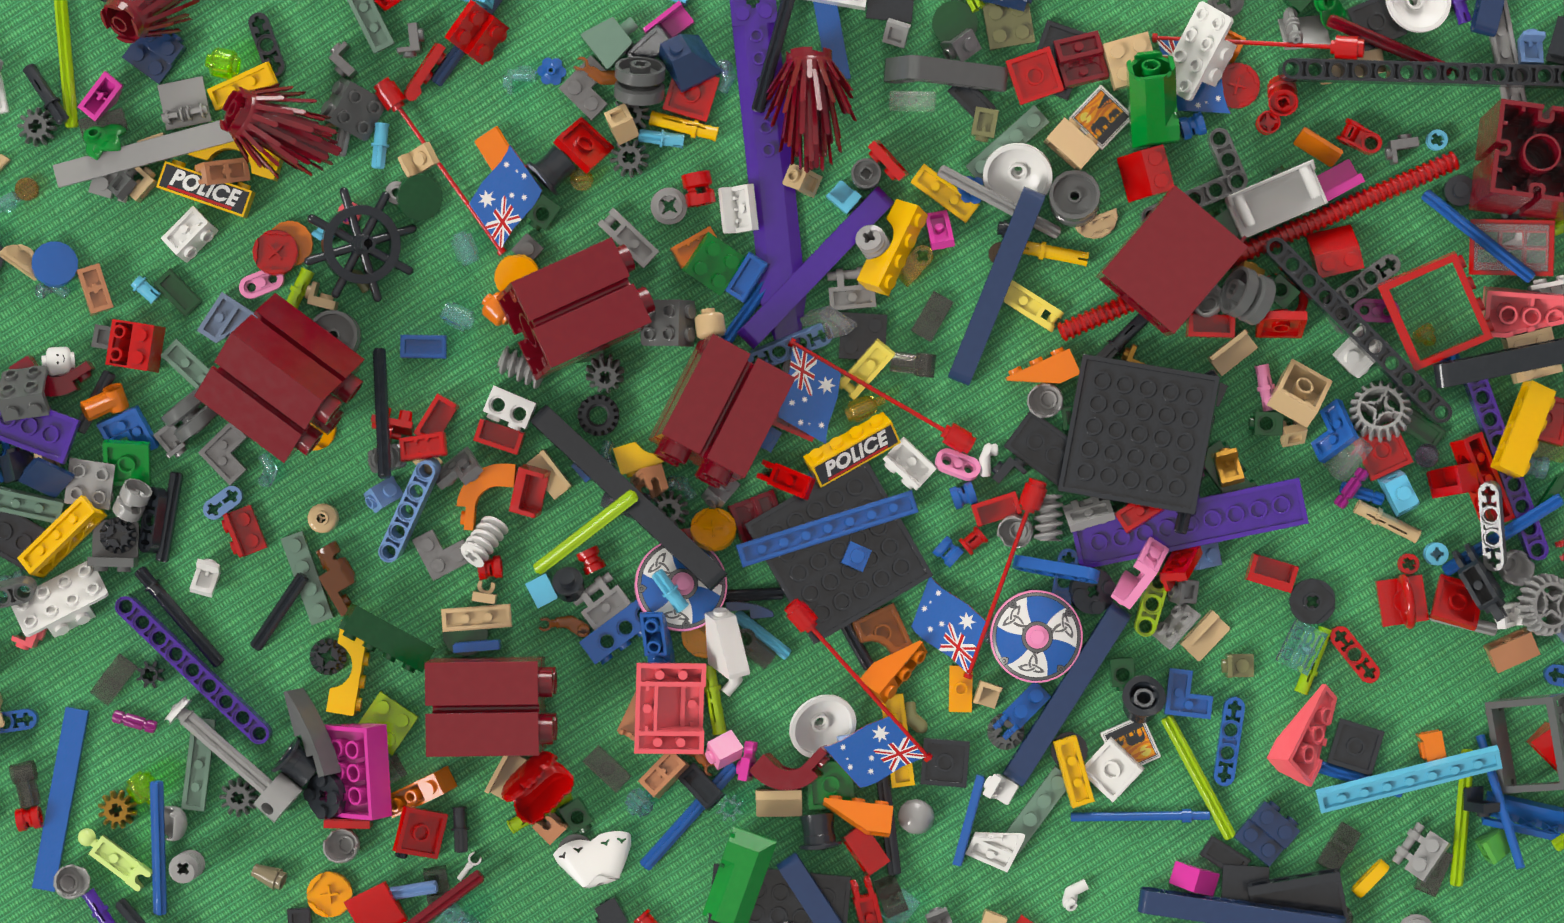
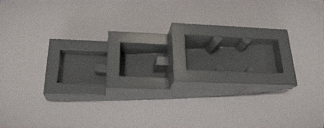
(309, 725)

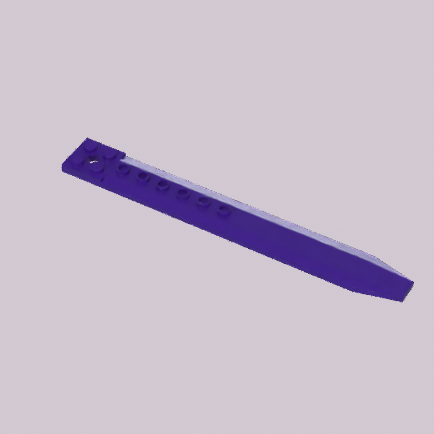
(776, 204)

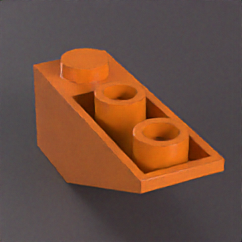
(1051, 370)
(891, 671)
(422, 790)
(867, 817)

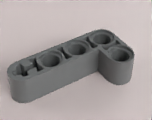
(1361, 286)

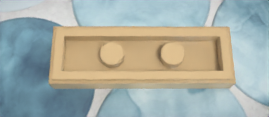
(476, 617)

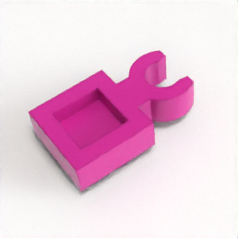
(747, 761)

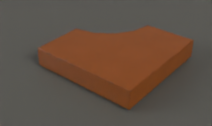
(884, 628)

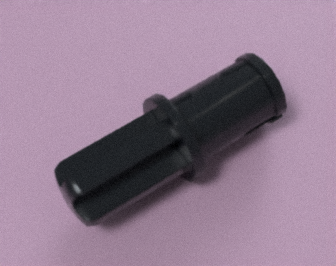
(460, 829)

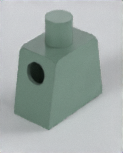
(610, 40)

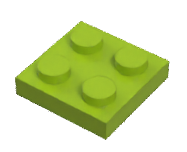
(390, 712)

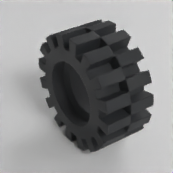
(584, 415)

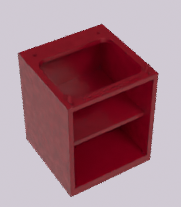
(1171, 261)

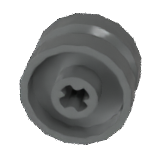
(639, 81)
(1079, 211)
(1247, 295)
(343, 324)
(190, 414)

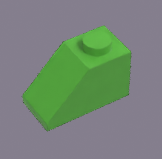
(1493, 845)

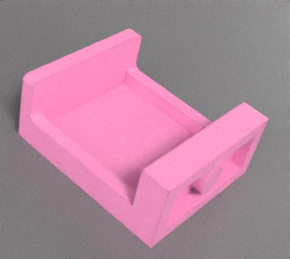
(1148, 562)

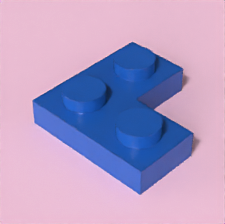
(129, 424)
(1339, 433)
(1180, 700)

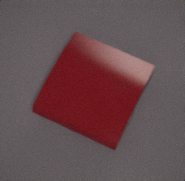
(1080, 59)
(750, 509)

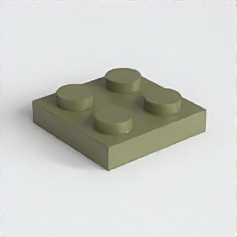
(1007, 26)

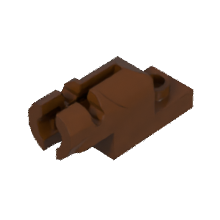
(338, 576)

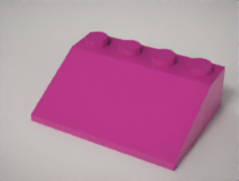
(364, 769)

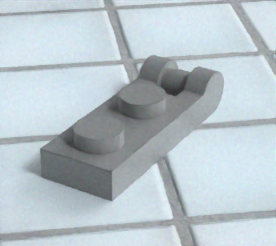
(626, 234)

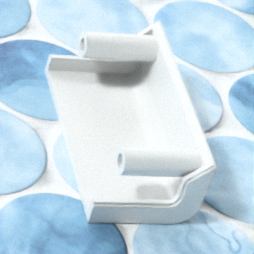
(1276, 199)

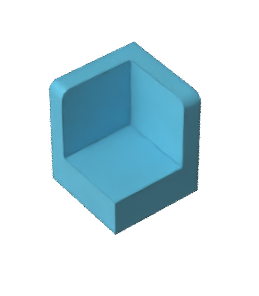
(843, 197)
(541, 590)

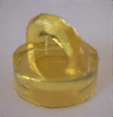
(581, 180)
(1424, 332)

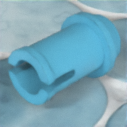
(145, 289)

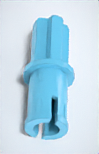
(662, 138)
(380, 145)
(669, 590)

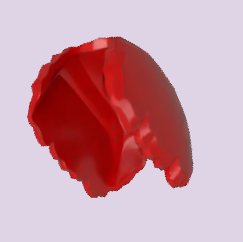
(537, 787)

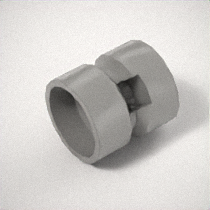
(132, 500)

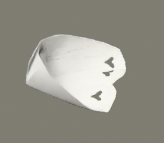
(596, 862)

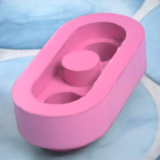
(262, 284)
(958, 462)

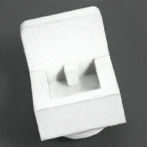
(205, 577)
(1512, 619)
(1000, 788)

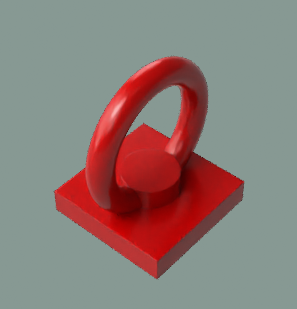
(1283, 322)
(1402, 601)

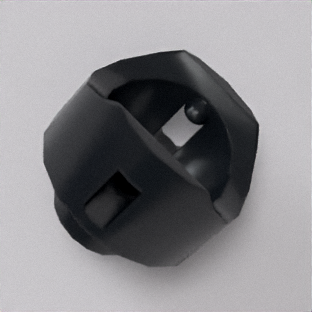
(1457, 190)
(568, 584)

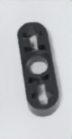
(266, 27)
(150, 541)

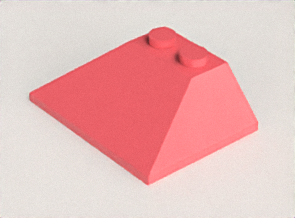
(669, 708)

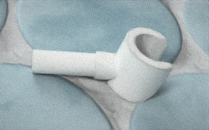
(468, 866)

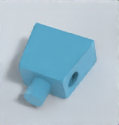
(1398, 492)

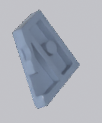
(223, 318)

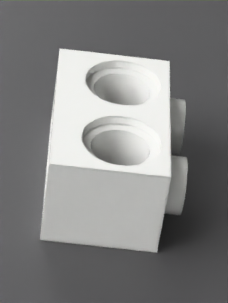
(511, 402)

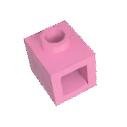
(723, 750)

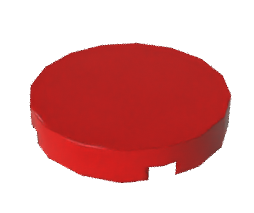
(1240, 85)
(275, 252)

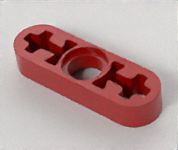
(1360, 671)

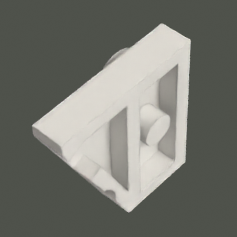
(995, 848)

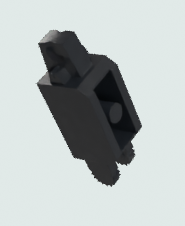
(1481, 583)

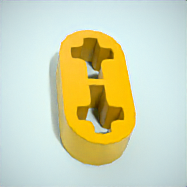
(1370, 878)

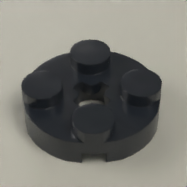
(1325, 601)
(1096, 603)
(316, 798)

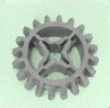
(1384, 393)
(1538, 604)

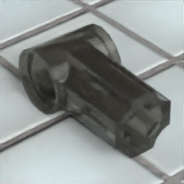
(917, 364)
(757, 650)
(24, 777)

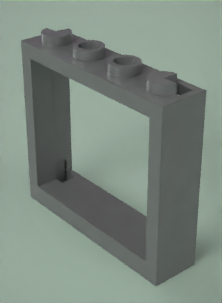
(1499, 736)

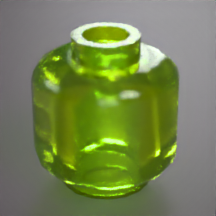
(223, 63)
(139, 787)

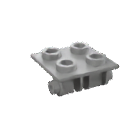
(1302, 29)
(184, 103)
(91, 480)
(1176, 625)

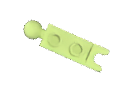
(115, 858)

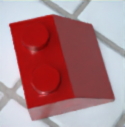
(1145, 173)
(1334, 251)

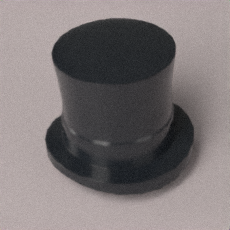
(552, 169)
(1143, 698)
(296, 764)
(819, 832)

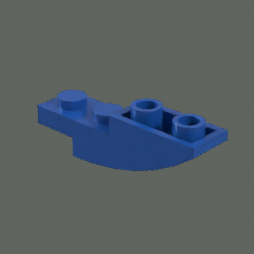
(656, 638)

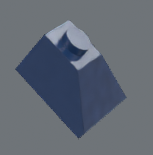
(688, 61)

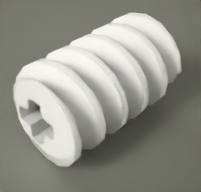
(483, 540)

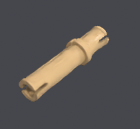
(1387, 521)

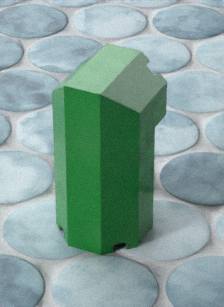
(1152, 100)
(740, 877)

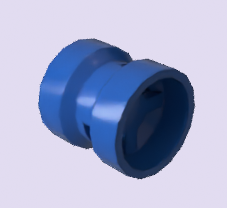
(1192, 126)
(963, 495)
(952, 555)

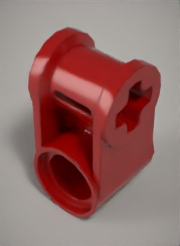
(1358, 136)

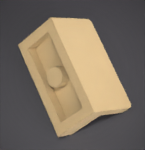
(1232, 352)
(557, 481)
(1204, 635)
(504, 770)
(778, 802)

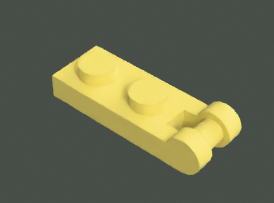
(1031, 306)
(867, 367)

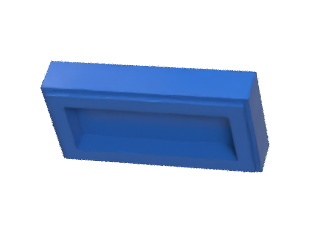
(747, 277)
(423, 346)
(472, 646)

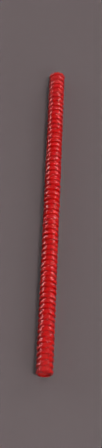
(1288, 232)

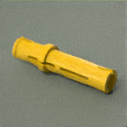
(685, 126)
(1042, 251)

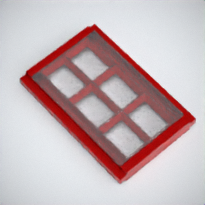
(1526, 240)

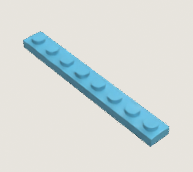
(1409, 779)

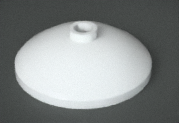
(1421, 16)
(1006, 181)
(835, 720)

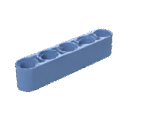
(405, 519)

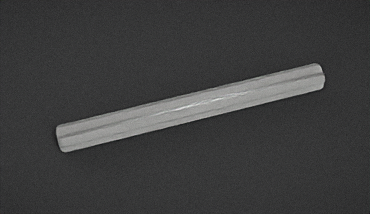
(993, 198)

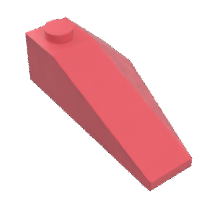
(1521, 310)
(1300, 743)

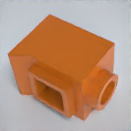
(1431, 745)

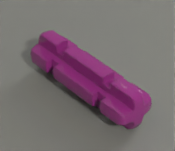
(1351, 488)
(134, 721)

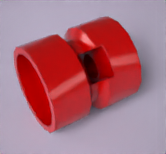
(1282, 96)
(698, 180)

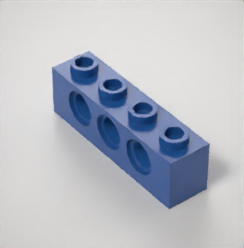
(593, 645)

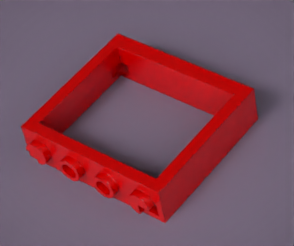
(1468, 285)

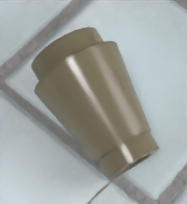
(270, 876)

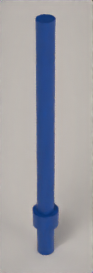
(1504, 814)
(1185, 815)

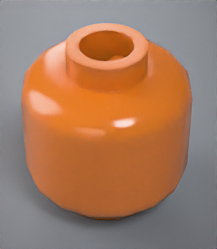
(493, 311)

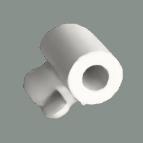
(1071, 894)

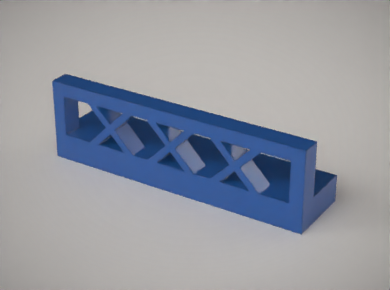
(1529, 816)

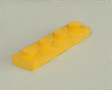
(903, 776)

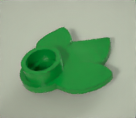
(1328, 8)
(103, 139)

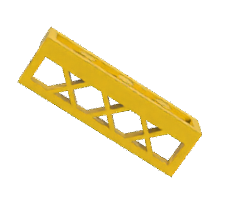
(61, 537)

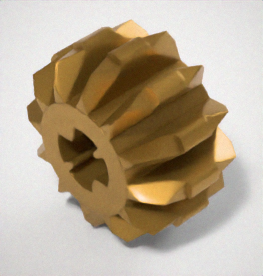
(124, 815)

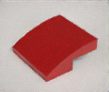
(376, 906)

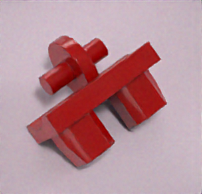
(399, 426)

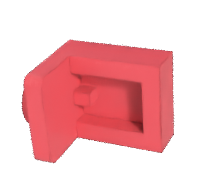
(29, 642)

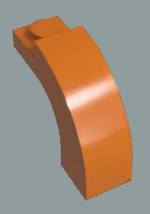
(492, 476)

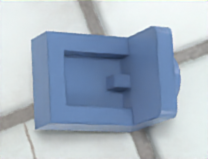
(1531, 47)
(383, 494)
(1210, 557)

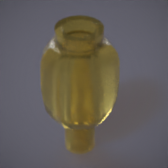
(863, 408)

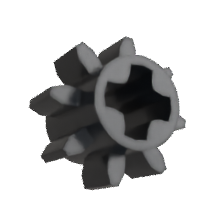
(144, 671)

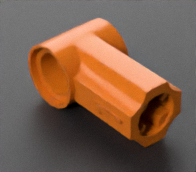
(110, 400)

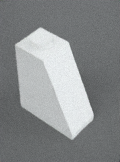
(725, 644)

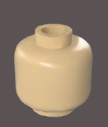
(709, 323)
(331, 517)

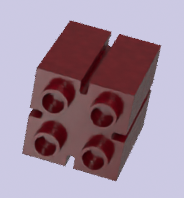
(1520, 161)
(576, 307)
(282, 379)
(720, 411)
(489, 706)

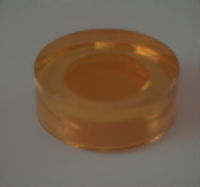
(27, 189)

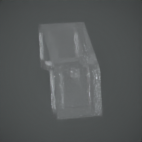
(833, 322)

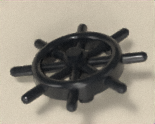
(360, 244)

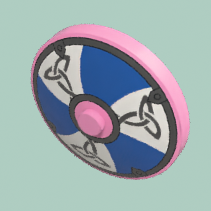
(693, 591)
(1036, 636)

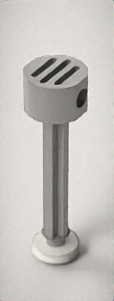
(275, 795)

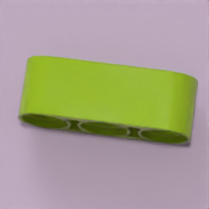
(1151, 615)

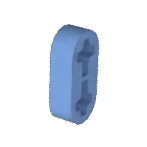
(219, 498)

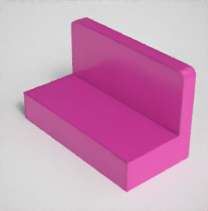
(674, 20)
(1339, 179)

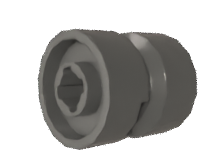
(866, 174)

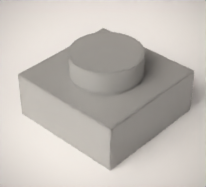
(896, 33)

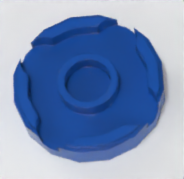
(54, 264)

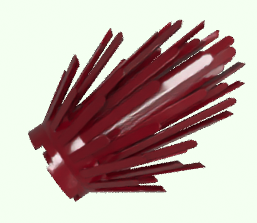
(138, 17)
(807, 104)
(272, 126)

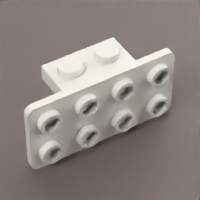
(1202, 50)
(62, 602)

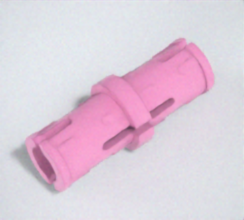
(1265, 385)

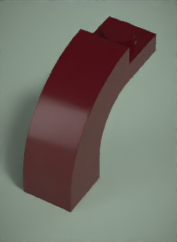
(62, 385)
(778, 776)

